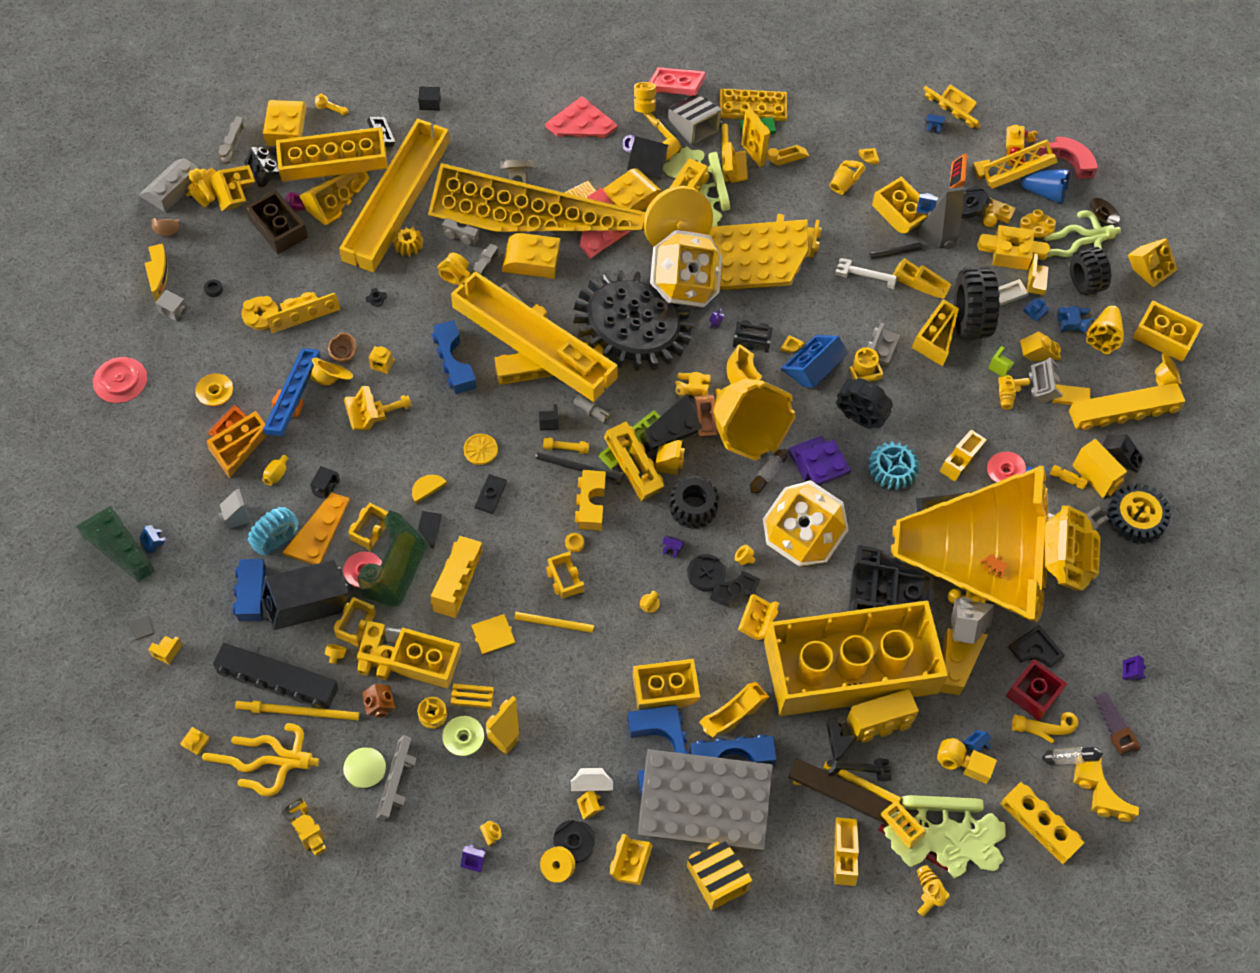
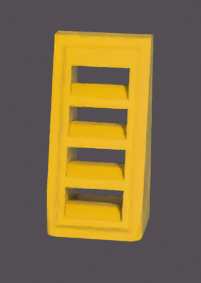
(898, 829)

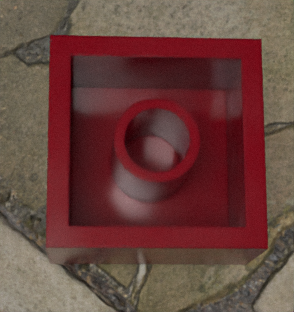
(1036, 689)

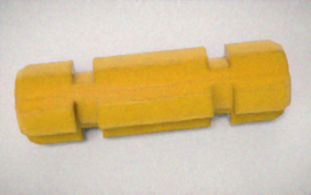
(1069, 477)

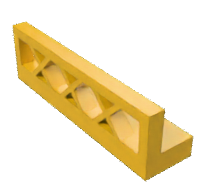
(1021, 170)

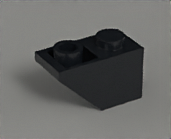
(1124, 451)

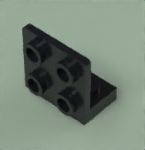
(262, 163)

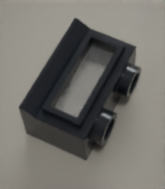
(753, 334)

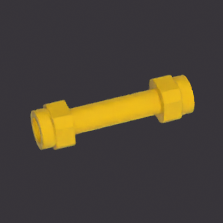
(549, 444)

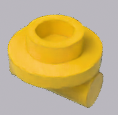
(650, 602)
(491, 832)

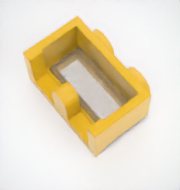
(368, 526)
(564, 575)
(354, 620)

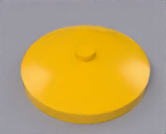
(677, 209)

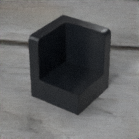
(429, 98)
(549, 419)

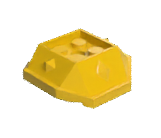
(1071, 548)

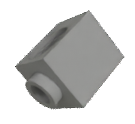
(171, 305)

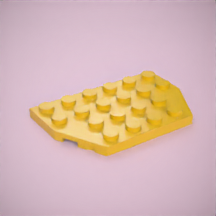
(761, 253)

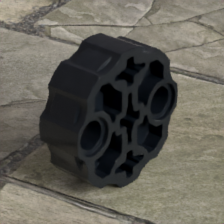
(864, 403)

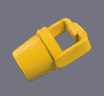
(845, 177)

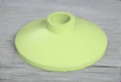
(463, 726)

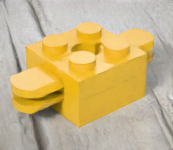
(1010, 255)

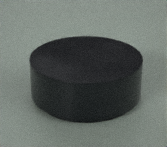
(213, 288)

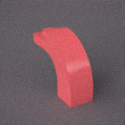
(1075, 153)

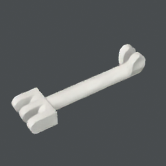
(844, 267)

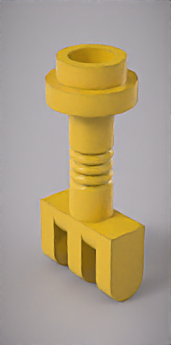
(404, 402)

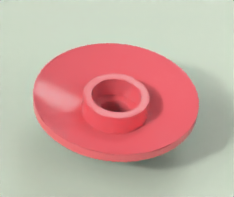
(1005, 461)
(355, 563)

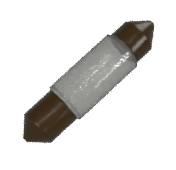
(768, 471)

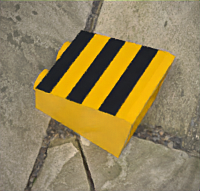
(719, 874)

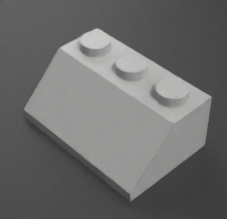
(169, 185)

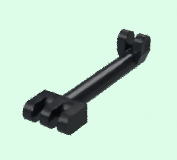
(878, 768)

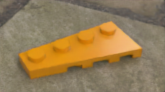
(316, 535)

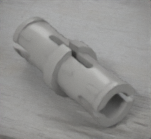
(591, 408)

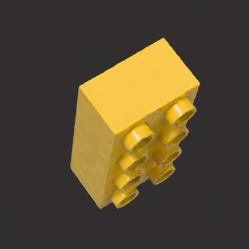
(882, 646)

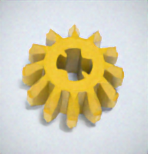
(407, 241)

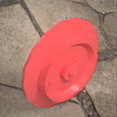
(120, 380)

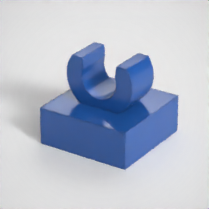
(935, 120)
(926, 203)
(1036, 309)
(150, 539)
(977, 740)

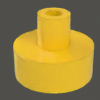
(745, 555)
(335, 652)

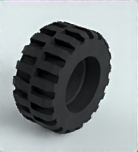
(978, 302)

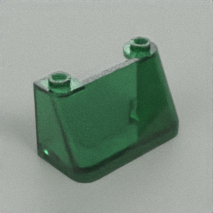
(392, 579)

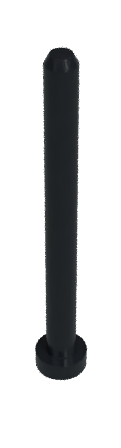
(578, 466)

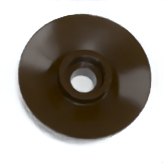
(1104, 211)

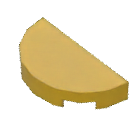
(426, 486)

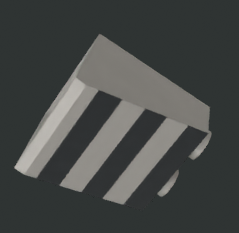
(695, 118)

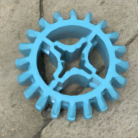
(888, 456)
(273, 530)

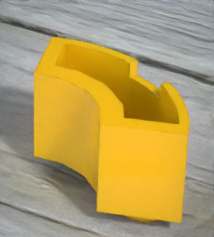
(741, 365)

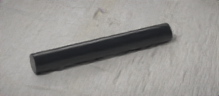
(896, 250)

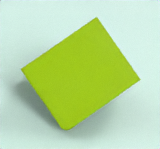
(1000, 364)

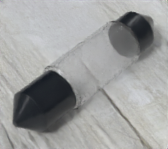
(1072, 755)

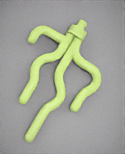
(1094, 236)

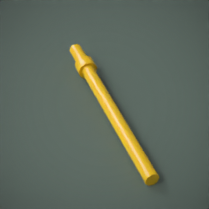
(258, 706)

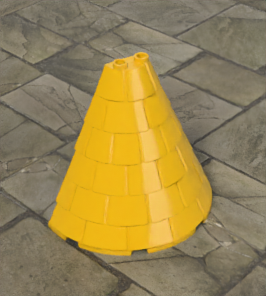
(995, 520)

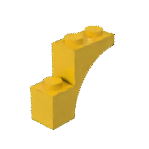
(731, 714)
(1104, 800)

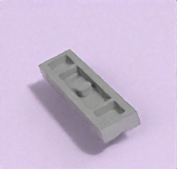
(389, 795)

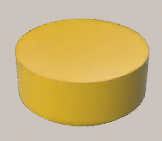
(574, 542)

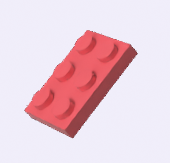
(678, 81)

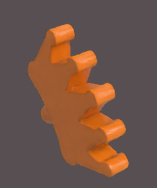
(994, 564)

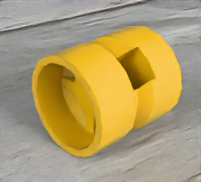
(644, 96)

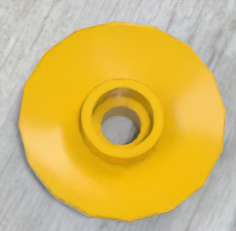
(212, 383)

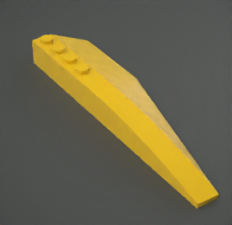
(521, 207)

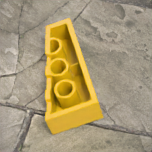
(456, 577)

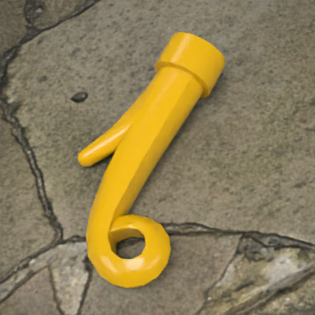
(1042, 729)

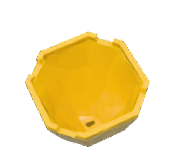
(753, 417)

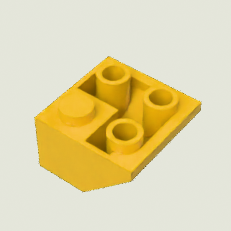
(1153, 261)
(504, 728)

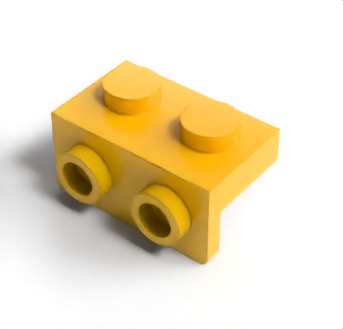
(735, 164)
(196, 192)
(361, 409)
(757, 616)
(630, 860)

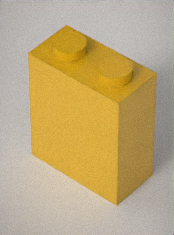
(1099, 468)

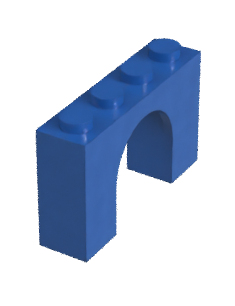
(658, 721)

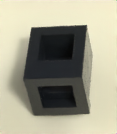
(324, 482)

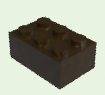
(276, 222)

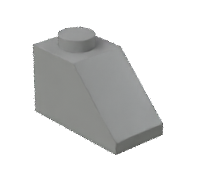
(234, 510)

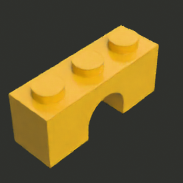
(591, 485)

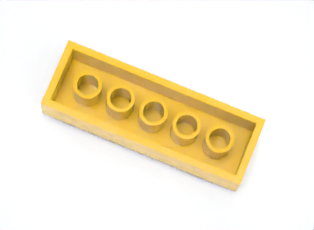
(331, 154)

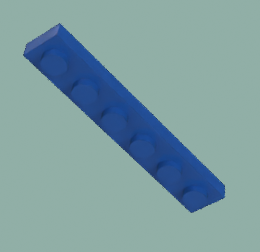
(291, 393)

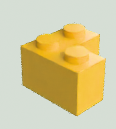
(229, 186)

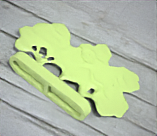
(677, 162)
(950, 840)

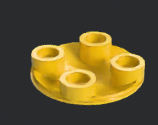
(1041, 223)

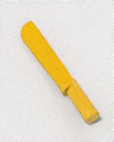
(657, 123)

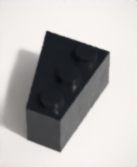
(673, 425)

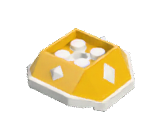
(671, 271)
(811, 543)

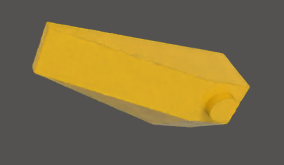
(329, 197)

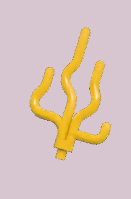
(292, 759)

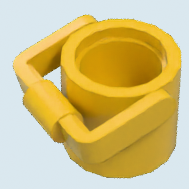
(453, 269)
(865, 365)

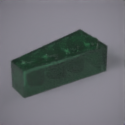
(114, 540)

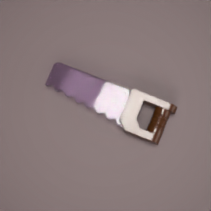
(1116, 725)

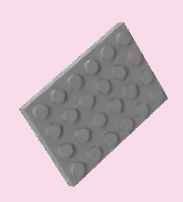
(705, 799)

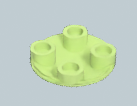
(364, 767)

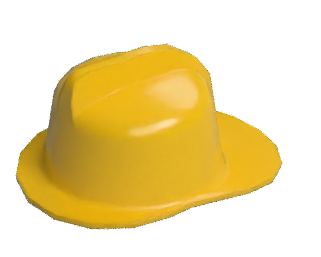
(1167, 372)
(328, 373)

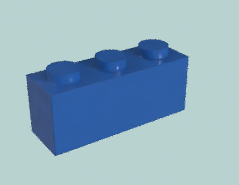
(248, 590)

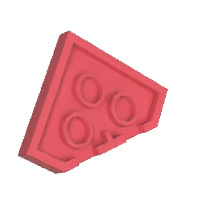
(581, 120)
(596, 241)

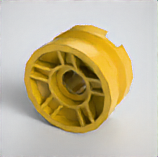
(427, 719)

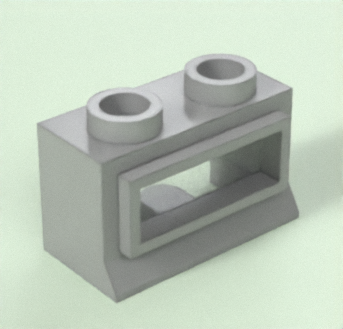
(1045, 381)

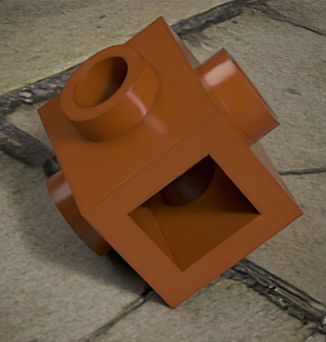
(378, 700)

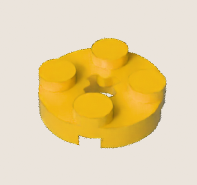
(256, 304)

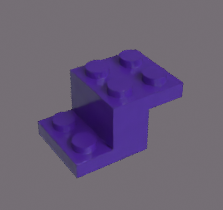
(819, 460)

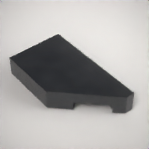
(429, 526)

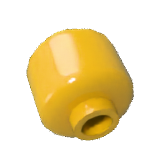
(951, 753)

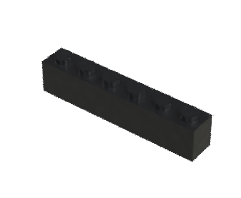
(275, 675)

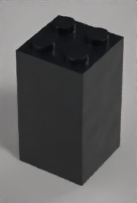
(304, 594)

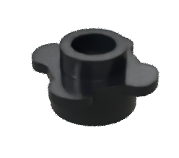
(376, 301)

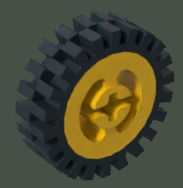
(1150, 522)

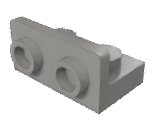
(884, 344)

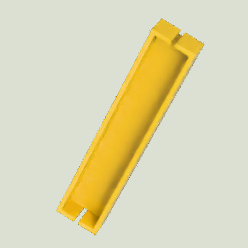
(394, 196)
(530, 334)

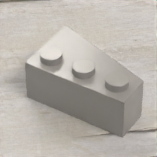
(970, 619)

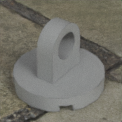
(517, 168)

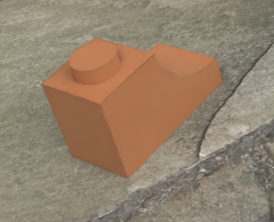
(704, 410)

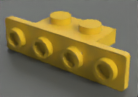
(957, 102)
(301, 310)

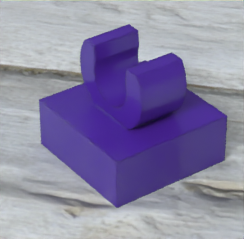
(672, 543)
(1133, 668)
(473, 858)

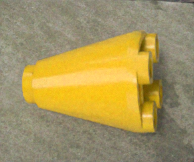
(1106, 331)

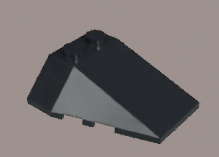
(886, 581)

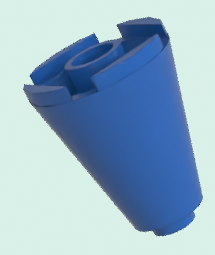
(1047, 183)

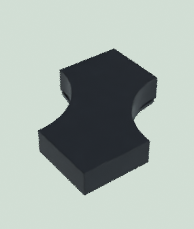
(743, 585)

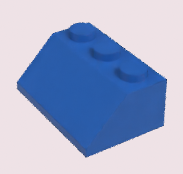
(815, 360)

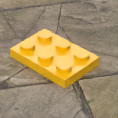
(755, 137)

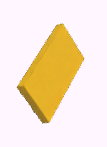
(763, 103)

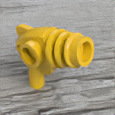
(1008, 389)
(933, 890)

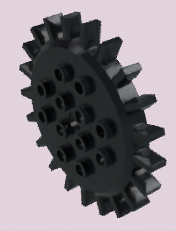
(608, 323)

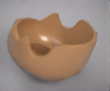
(165, 227)
(340, 345)

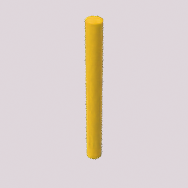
(724, 132)
(554, 622)
(866, 785)

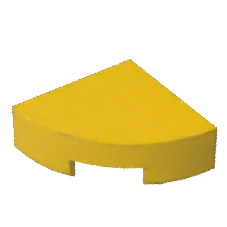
(869, 155)
(977, 166)
(792, 344)

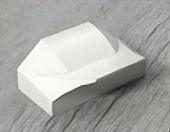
(591, 780)

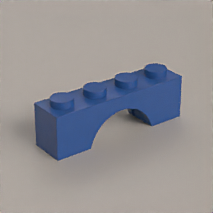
(460, 375)
(757, 749)

